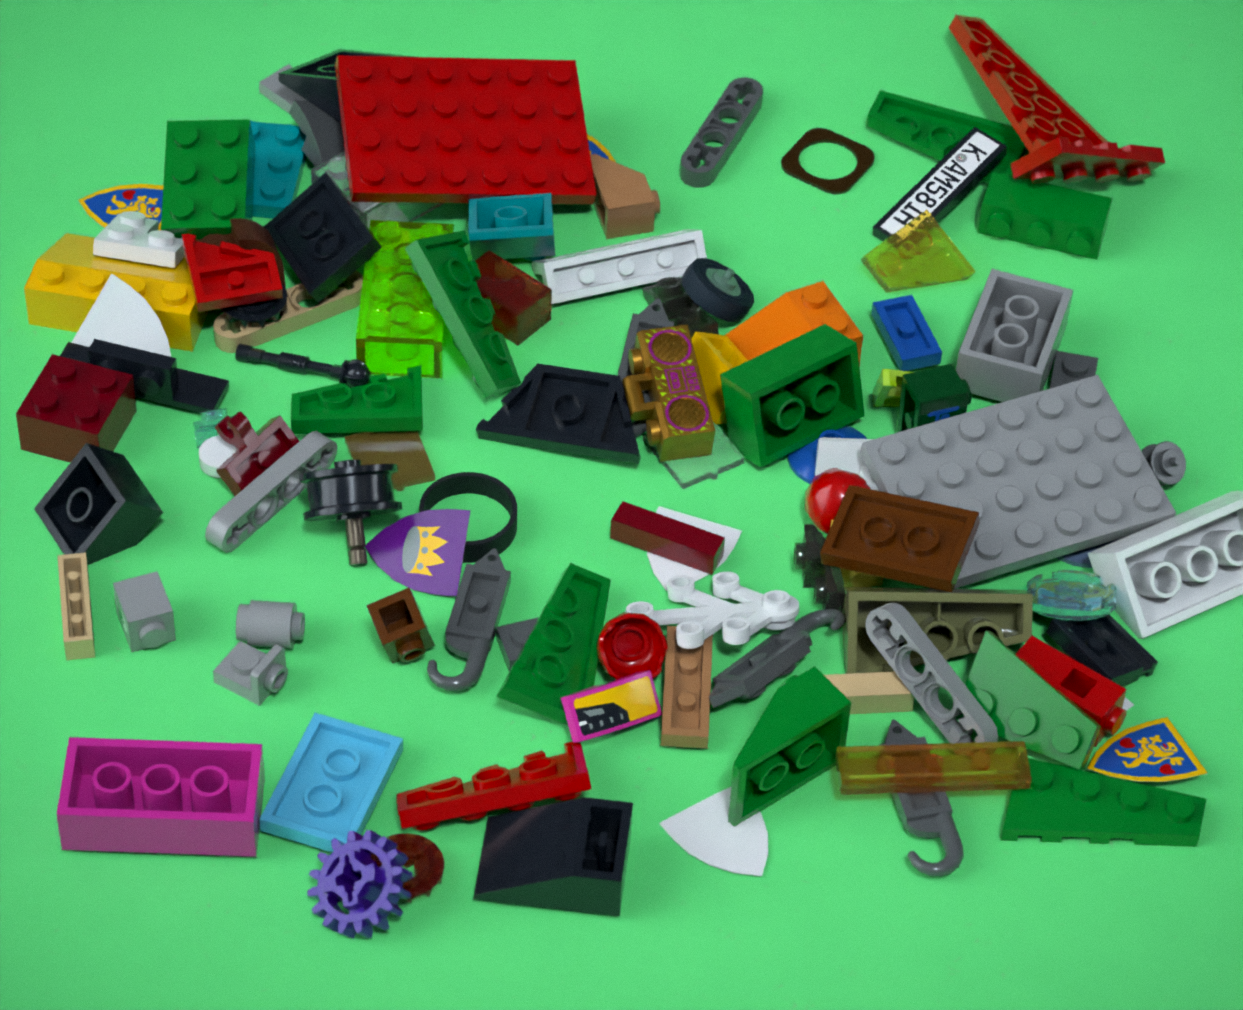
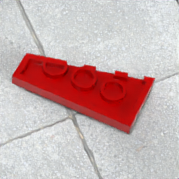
(1084, 160)
(496, 788)

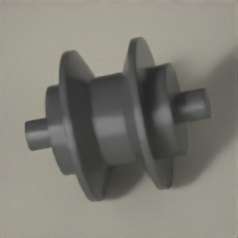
(1166, 462)

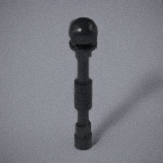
(351, 372)

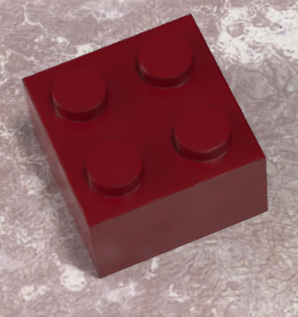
(73, 407)

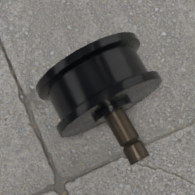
(350, 495)

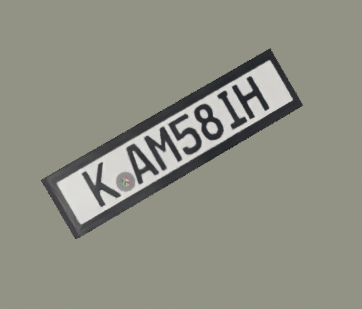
(945, 183)

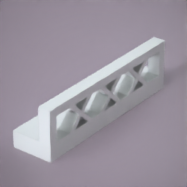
(620, 265)

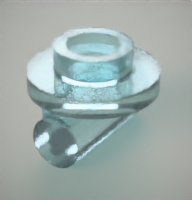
(206, 428)

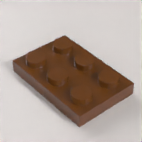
(900, 538)

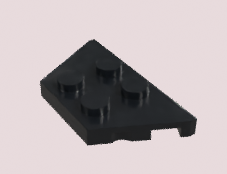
(567, 414)

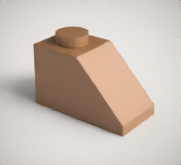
(623, 199)

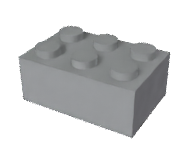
(1013, 336)

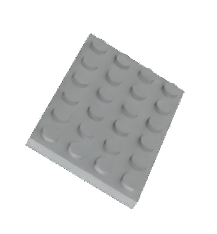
(1039, 470)

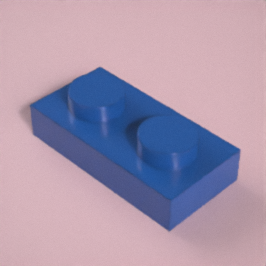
(906, 333)

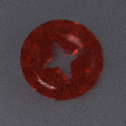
(426, 859)

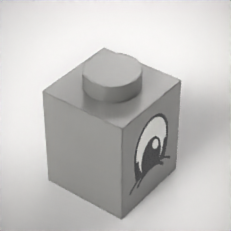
(144, 611)

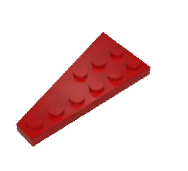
(1021, 93)

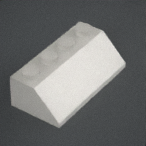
(1176, 565)

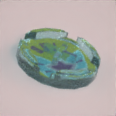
(1072, 595)

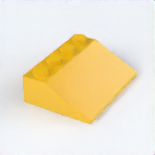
(71, 278)

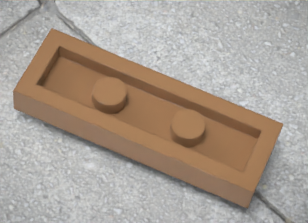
(686, 694)

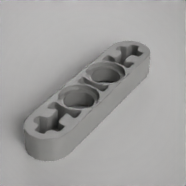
(269, 492)
(936, 674)

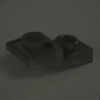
(680, 306)
(825, 579)

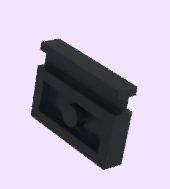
(1103, 648)

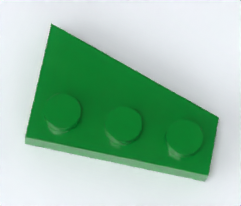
(365, 408)
(1029, 706)

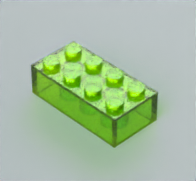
(396, 311)

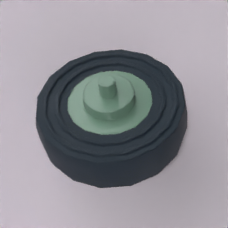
(717, 289)

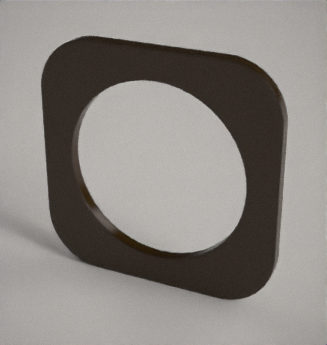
(791, 165)

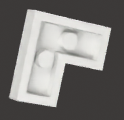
(138, 240)

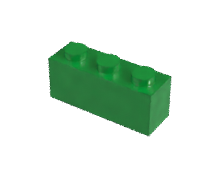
(1044, 215)

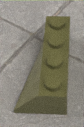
(949, 619)

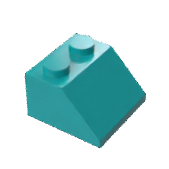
(512, 226)

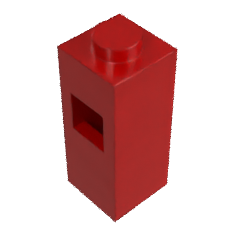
(1083, 686)

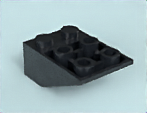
(558, 856)

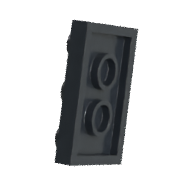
(322, 237)

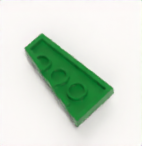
(938, 129)
(456, 297)
(562, 645)
(1100, 808)

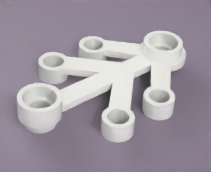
(738, 621)

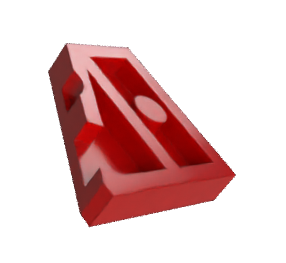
(230, 274)

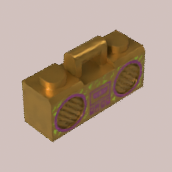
(678, 406)

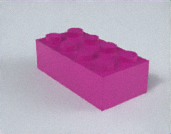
(161, 796)

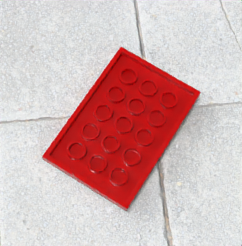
(463, 129)

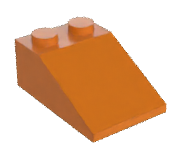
(791, 317)

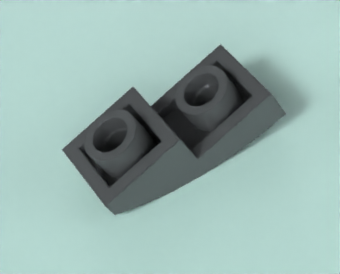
(323, 132)

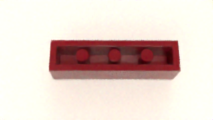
(667, 537)

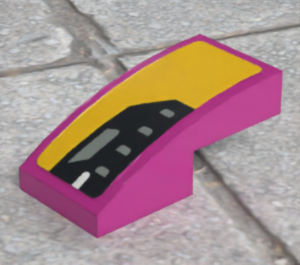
(611, 706)

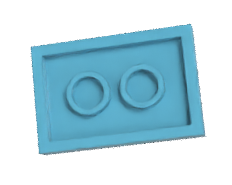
(331, 782)

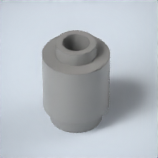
(269, 624)

